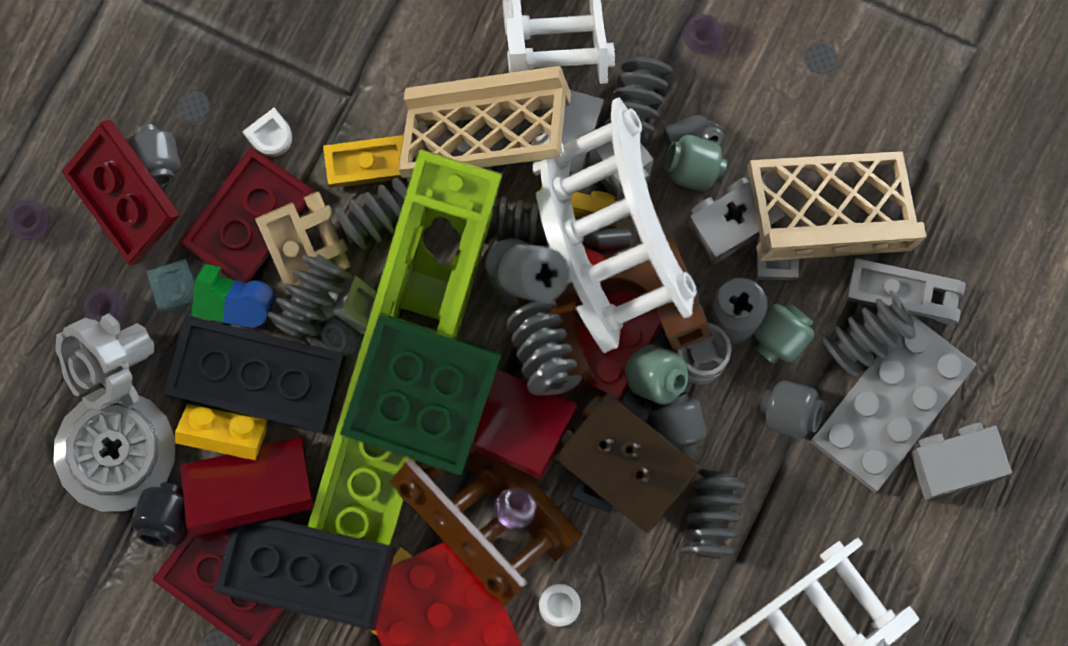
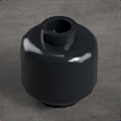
(160, 515)

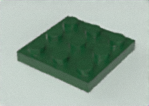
(420, 393)

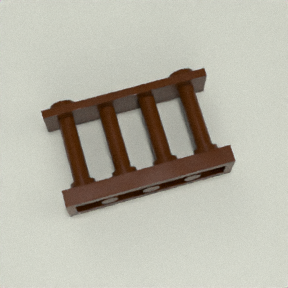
(550, 527)

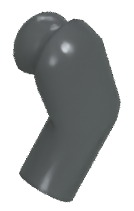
(695, 126)
(608, 238)

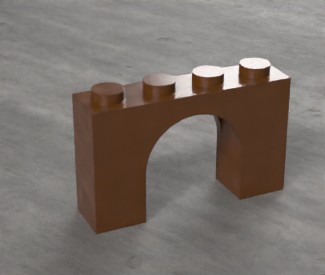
(639, 280)

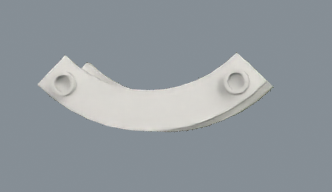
(521, 27)
(567, 234)
(886, 624)

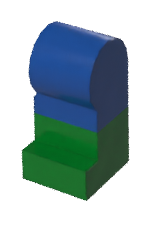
(231, 299)

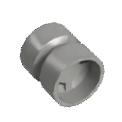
(707, 357)

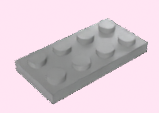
(893, 405)

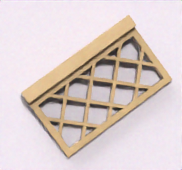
(482, 101)
(839, 239)

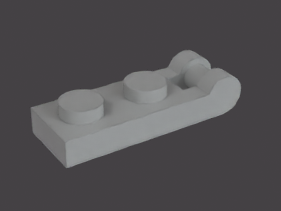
(914, 288)

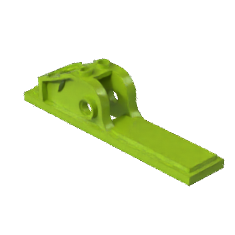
(356, 484)

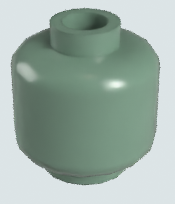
(695, 163)
(784, 333)
(657, 374)

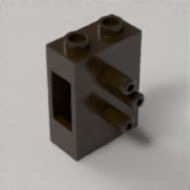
(626, 461)

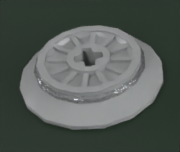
(107, 482)

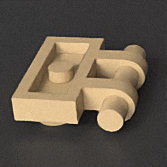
(288, 240)

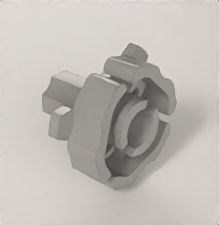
(102, 354)

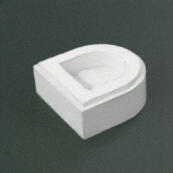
(270, 134)

